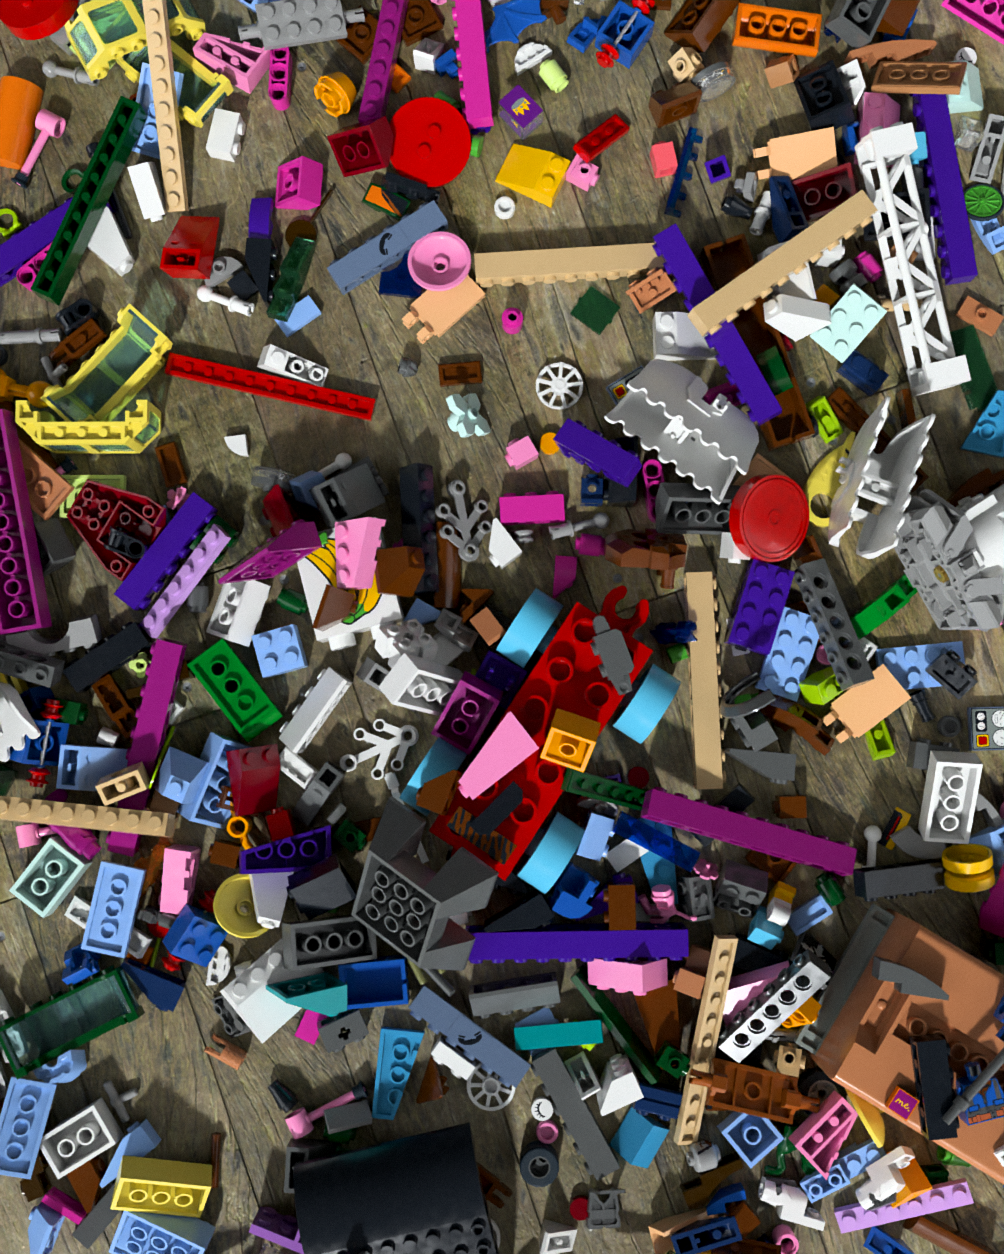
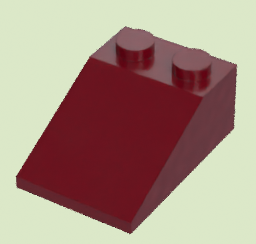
(826, 190)
(279, 509)
(254, 778)

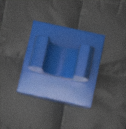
(447, 64)

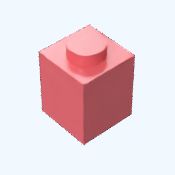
(663, 159)

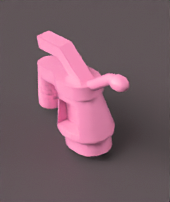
(664, 905)

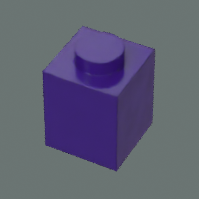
(717, 169)

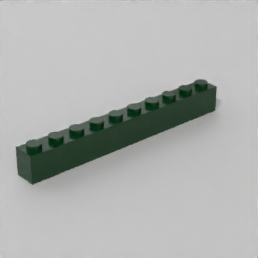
(89, 201)

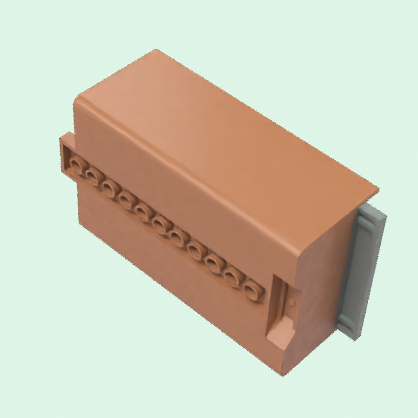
(868, 1023)

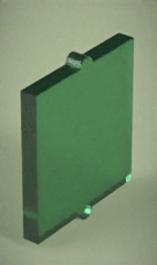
(595, 310)

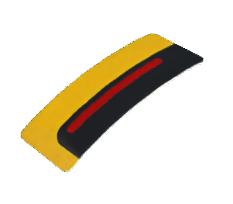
(897, 821)

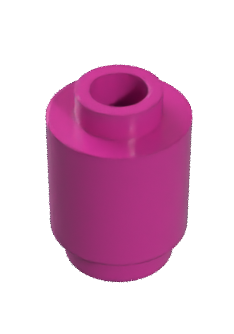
(868, 266)
(509, 326)
(590, 544)

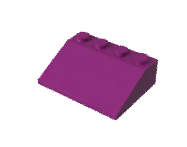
(277, 554)

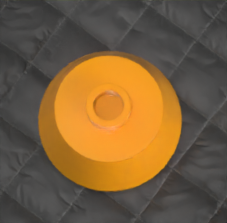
(336, 93)

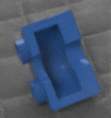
(79, 964)

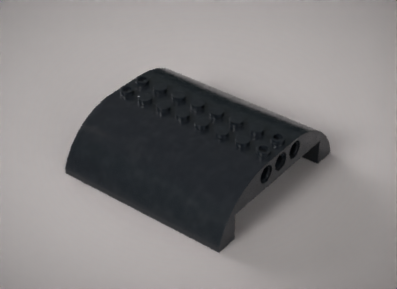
(396, 1198)

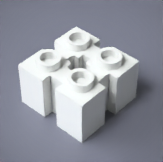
(406, 638)

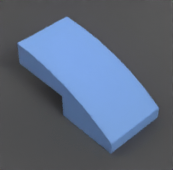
(990, 234)

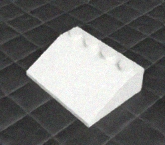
(254, 1004)

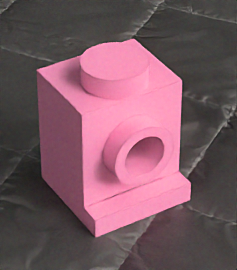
(580, 179)

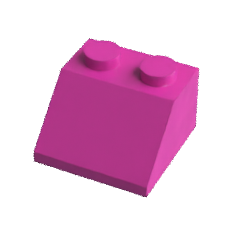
(299, 184)

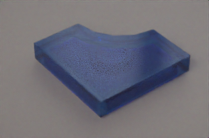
(399, 282)

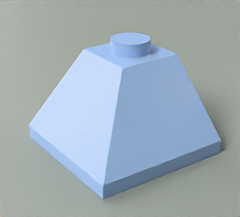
(180, 776)
(44, 1228)

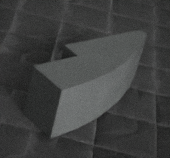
(906, 979)

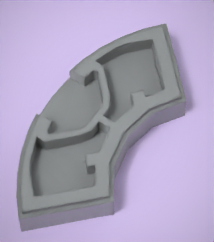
(914, 844)

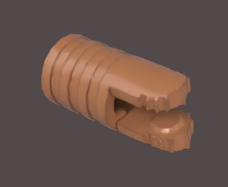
(231, 1054)

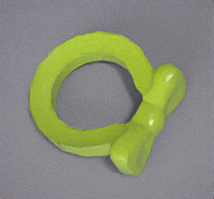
(16, 224)

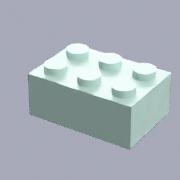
(851, 322)
(50, 876)

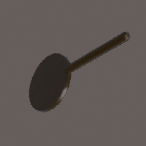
(304, 228)

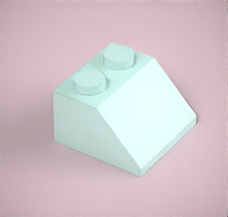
(970, 94)

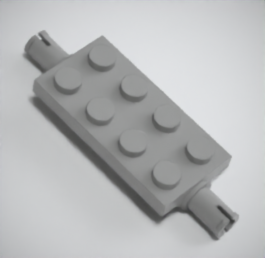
(299, 22)

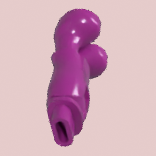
(78, 839)

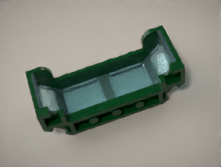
(68, 1020)

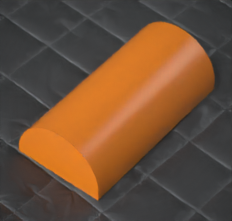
(776, 30)
(18, 111)

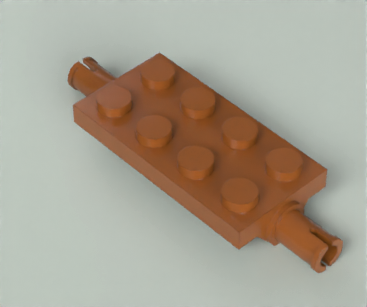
(753, 1091)

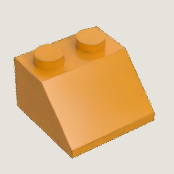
(570, 740)

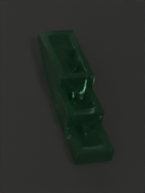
(292, 278)

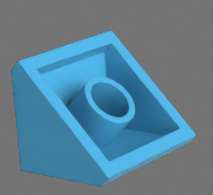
(638, 1138)

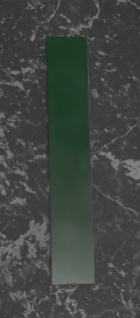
(603, 789)
(617, 1026)

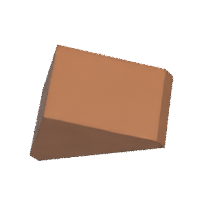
(487, 626)

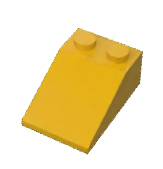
(534, 173)

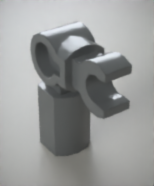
(153, 915)

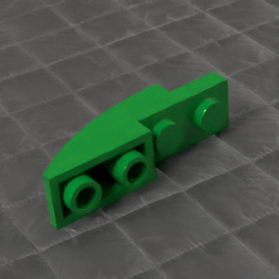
(883, 606)

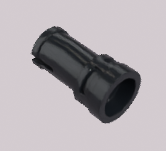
(920, 702)

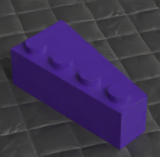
(597, 452)
(287, 854)

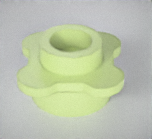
(135, 664)

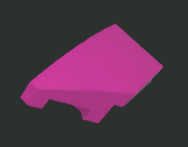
(564, 573)

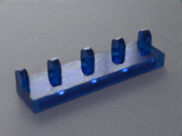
(686, 155)
(656, 841)

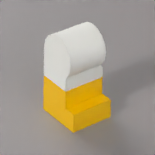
(780, 903)

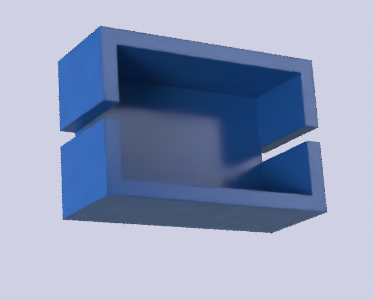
(376, 982)

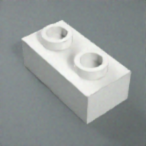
(453, 1058)

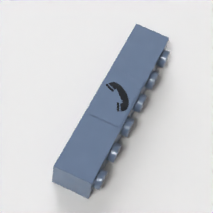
(386, 248)
(469, 1036)

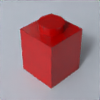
(281, 823)

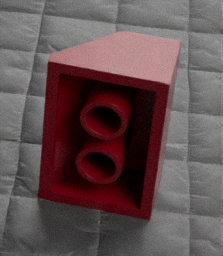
(362, 146)

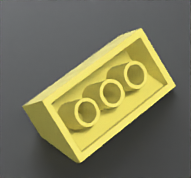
(161, 1186)

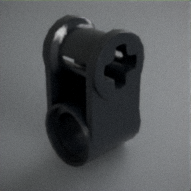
(74, 317)
(122, 541)

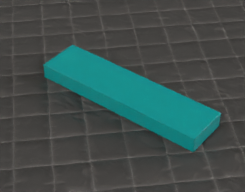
(558, 1035)

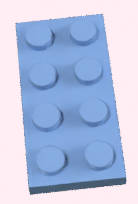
(148, 139)
(789, 655)
(909, 662)
(113, 909)
(23, 1125)

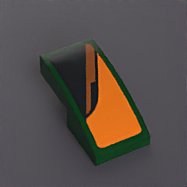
(385, 201)

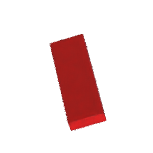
(601, 138)

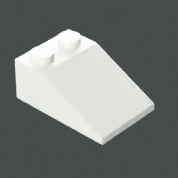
(678, 338)

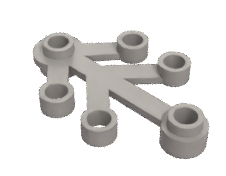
(463, 523)

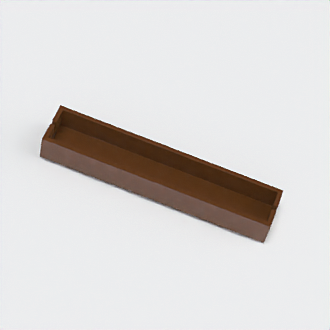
(721, 268)

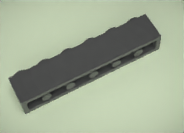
(575, 1112)

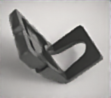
(604, 1213)

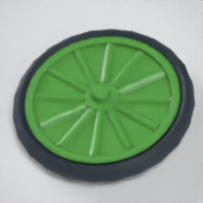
(983, 202)

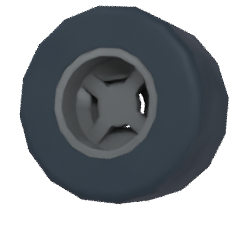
(539, 1173)

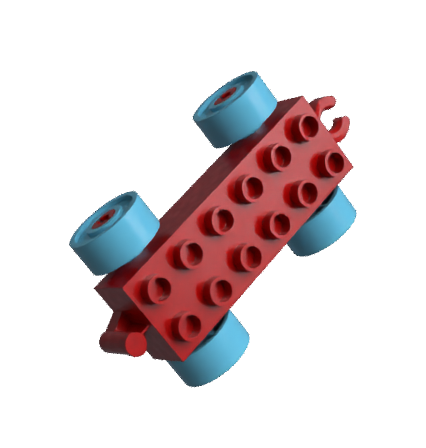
(562, 679)

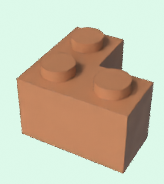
(692, 976)

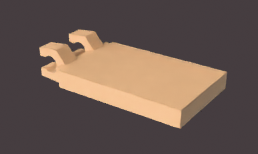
(799, 154)
(442, 308)
(866, 704)

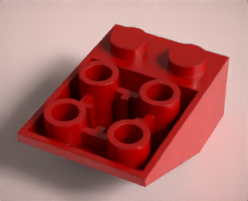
(190, 248)

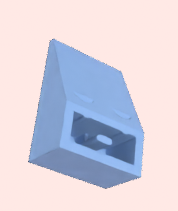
(84, 765)

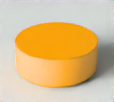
(548, 445)

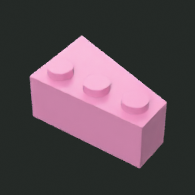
(236, 61)
(356, 551)
(178, 877)
(628, 975)
(824, 1132)

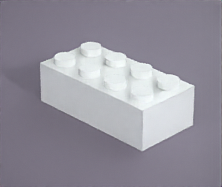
(420, 684)
(950, 796)

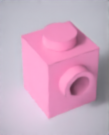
(520, 452)

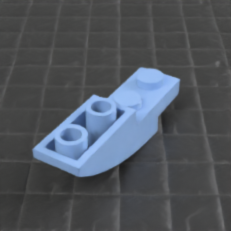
(849, 1164)

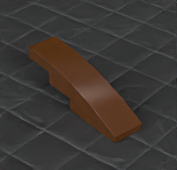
(116, 704)

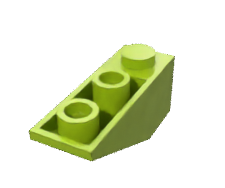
(820, 687)

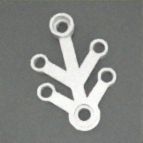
(382, 747)

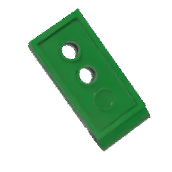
(247, 707)

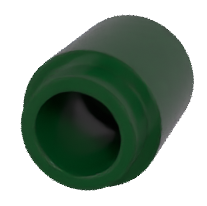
(293, 601)
(829, 889)
(340, 1137)

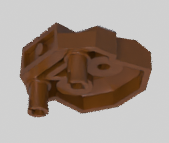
(647, 550)

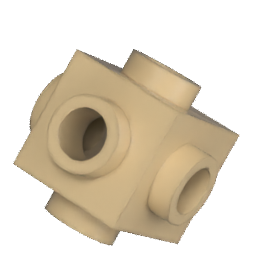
(686, 64)
(793, 1068)

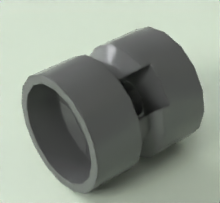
(846, 275)

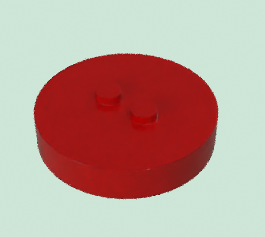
(36, 17)
(429, 142)
(769, 517)

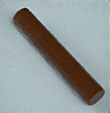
(215, 1158)

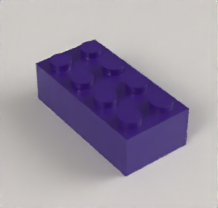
(759, 607)

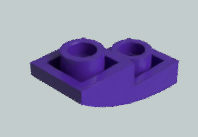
(260, 218)

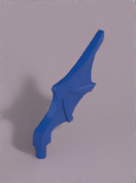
(512, 19)

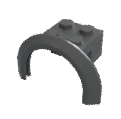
(753, 727)

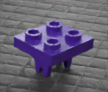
(501, 675)

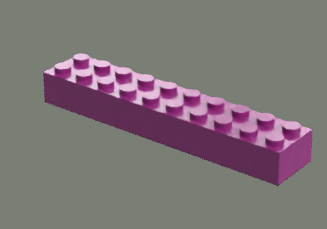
(21, 576)

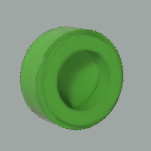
(476, 145)

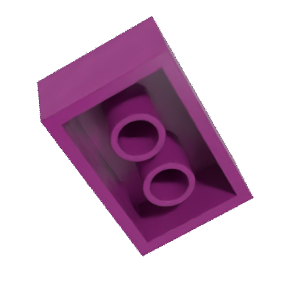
(467, 712)

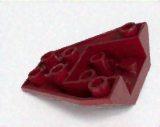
(106, 505)

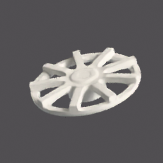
(559, 385)
(490, 1086)

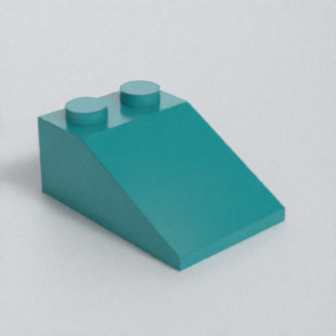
(313, 992)

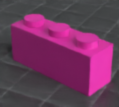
(532, 508)

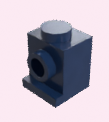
(589, 498)

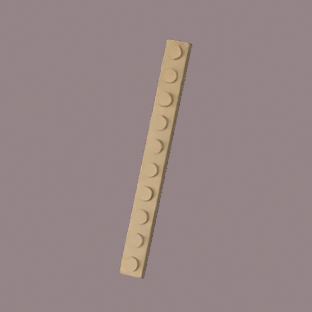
(165, 105)
(706, 1036)

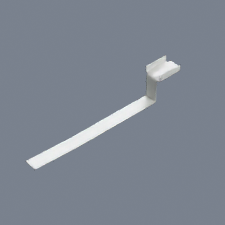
(392, 783)

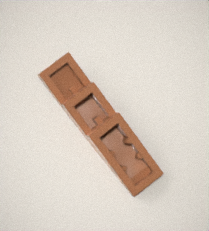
(892, 51)

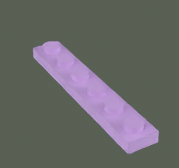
(185, 581)
(940, 1198)

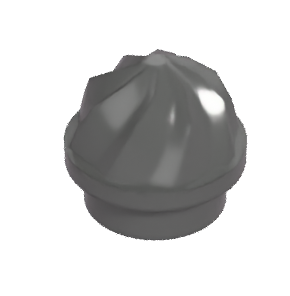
(407, 367)

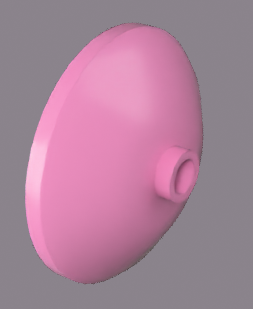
(438, 251)

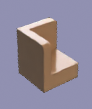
(782, 71)

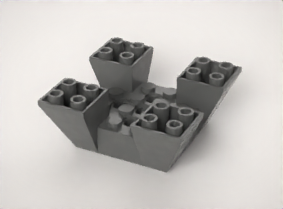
(411, 902)

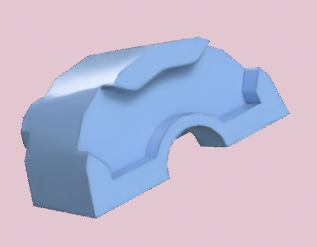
(66, 1070)

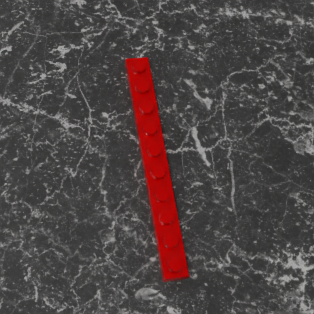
(270, 386)

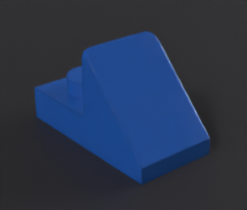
(882, 1243)

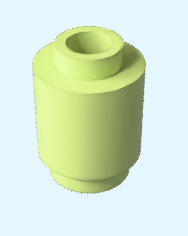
(553, 75)

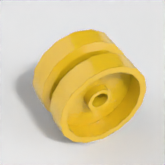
(968, 867)

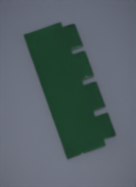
(982, 382)

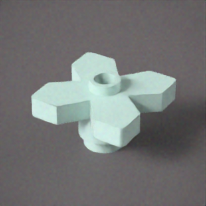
(466, 416)

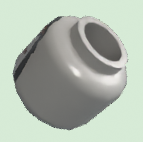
(703, 1156)

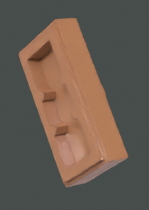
(979, 316)

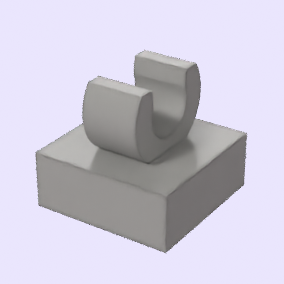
(747, 187)

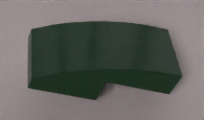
(774, 371)

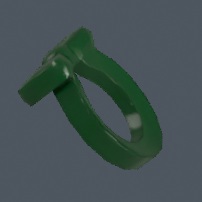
(66, 176)

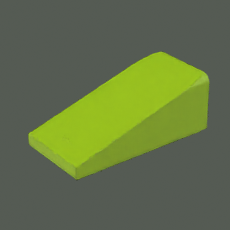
(826, 420)
(879, 741)

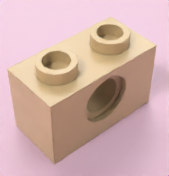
(123, 783)

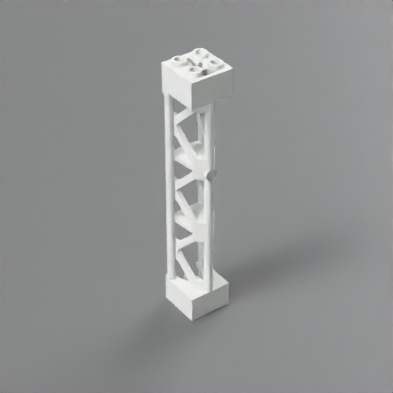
(879, 150)

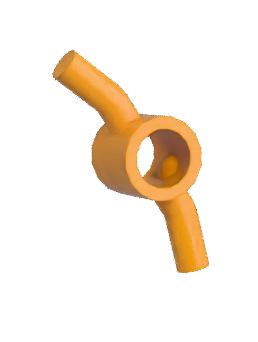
(238, 834)

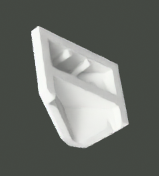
(852, 81)

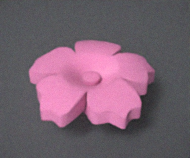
(177, 498)
(706, 869)

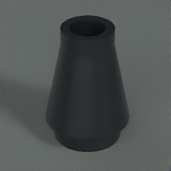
(736, 207)
(283, 1096)

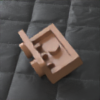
(651, 290)

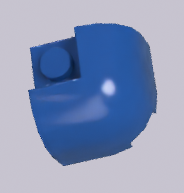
(573, 892)

